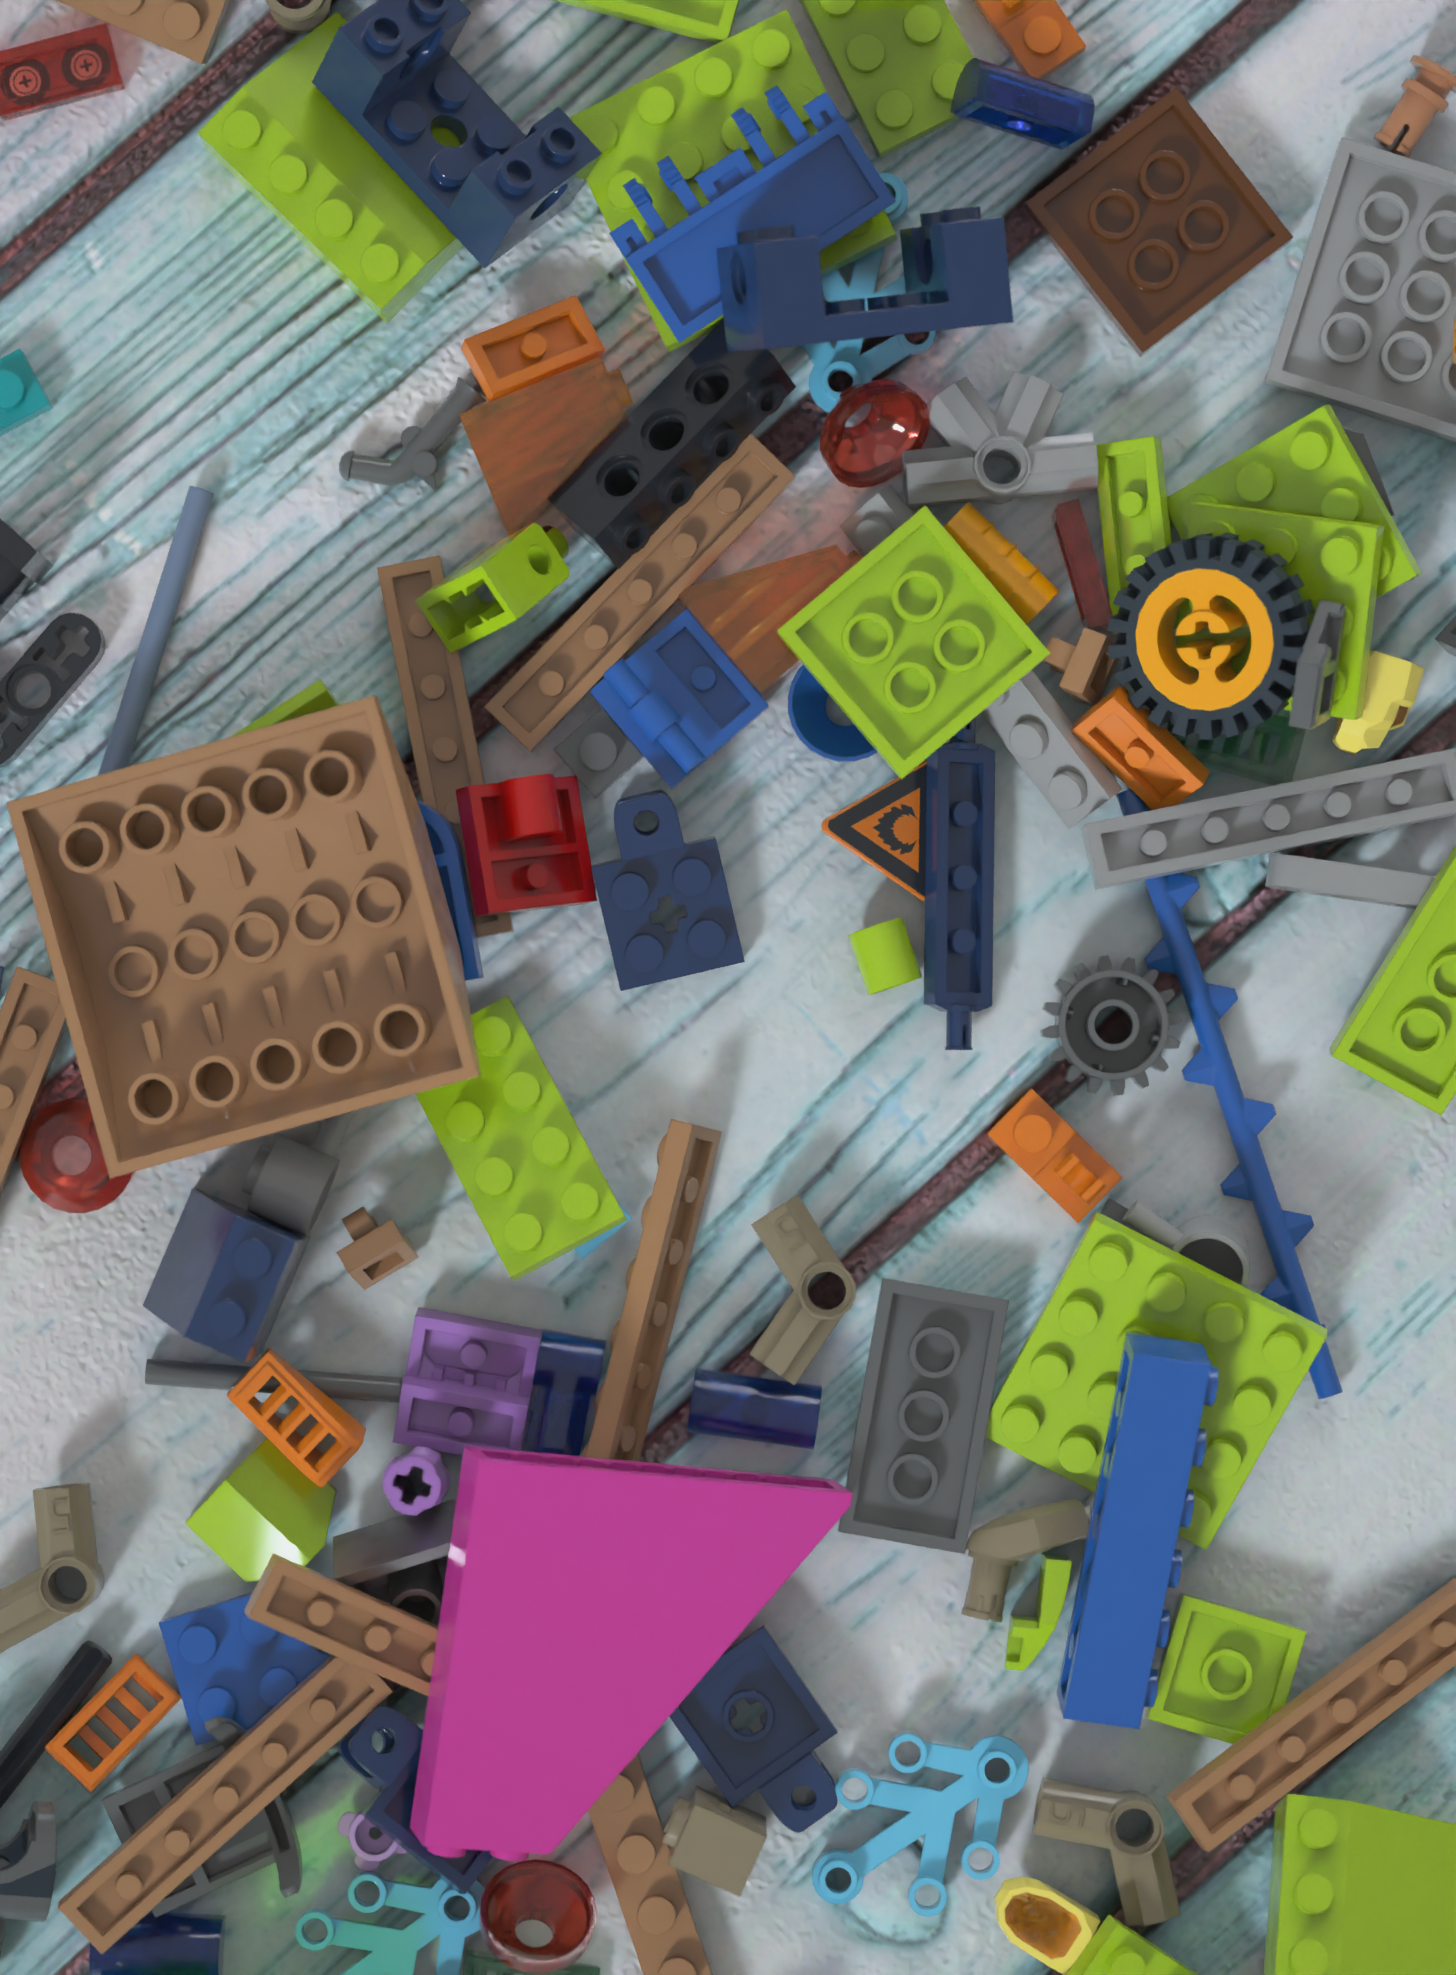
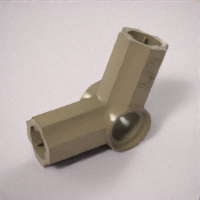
(799, 1325)
(64, 1539)
(1139, 1864)

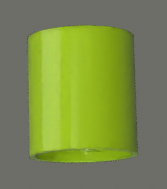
(885, 956)

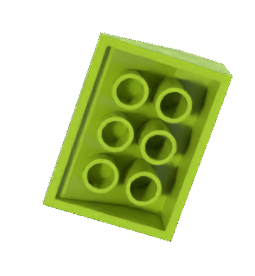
(329, 180)
(1360, 1891)

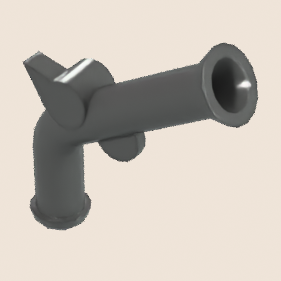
(418, 444)

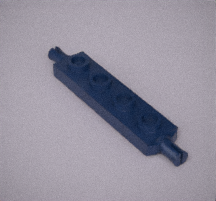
(959, 883)

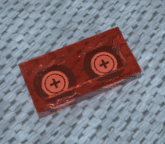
(58, 71)
(1081, 565)

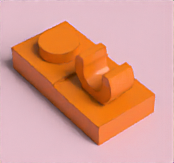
(1033, 33)
(531, 348)
(1140, 751)
(1054, 1155)

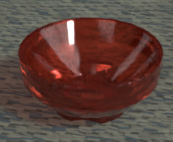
(873, 448)
(62, 1191)
(541, 1893)

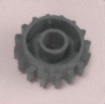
(1145, 1016)

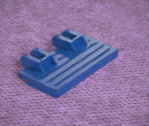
(817, 186)

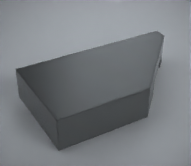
(1318, 667)

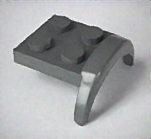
(261, 1842)

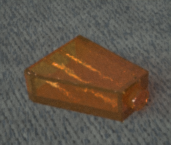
(542, 435)
(751, 605)

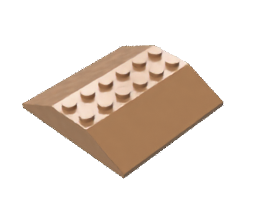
(247, 936)

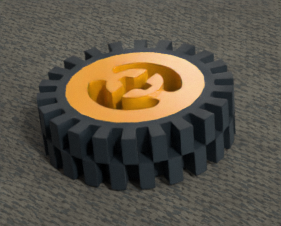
(1206, 573)

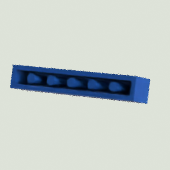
(1135, 1530)

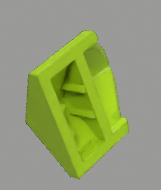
(265, 1511)

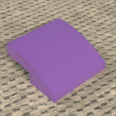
(466, 1383)

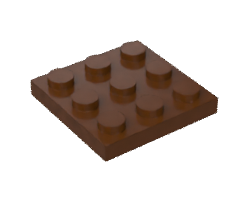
(1158, 222)

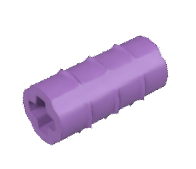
(397, 1486)

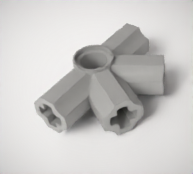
(1013, 433)

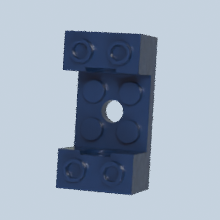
(398, 81)
(951, 276)

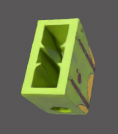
(518, 573)

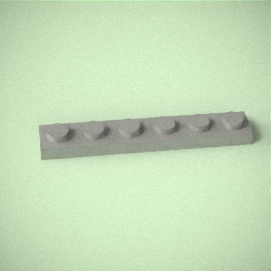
(1026, 714)
(1271, 819)

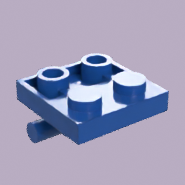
(678, 699)

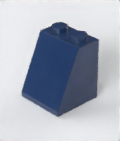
(225, 1276)

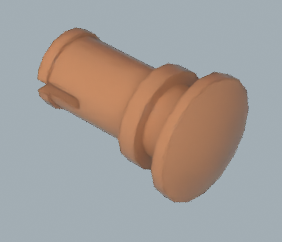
(1418, 105)

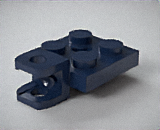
(658, 866)
(777, 1755)
(395, 1774)

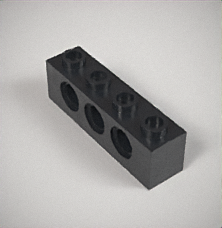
(670, 445)

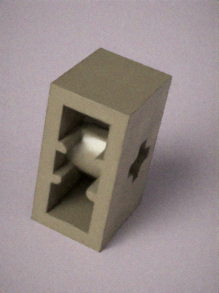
(714, 1839)

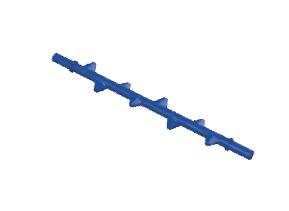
(1243, 1116)

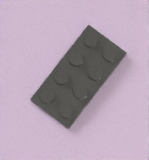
(923, 1415)

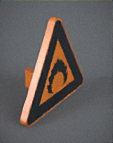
(888, 829)

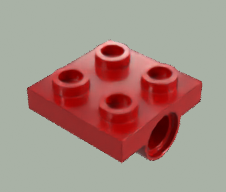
(526, 844)

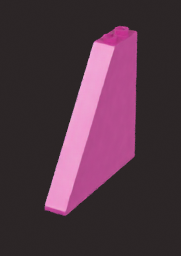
(581, 1622)

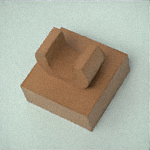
(1084, 666)
(375, 1248)

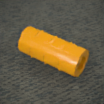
(1001, 563)

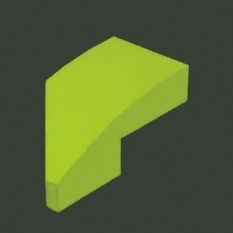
(1030, 1633)

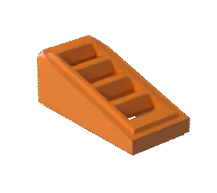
(282, 1433)
(79, 1768)

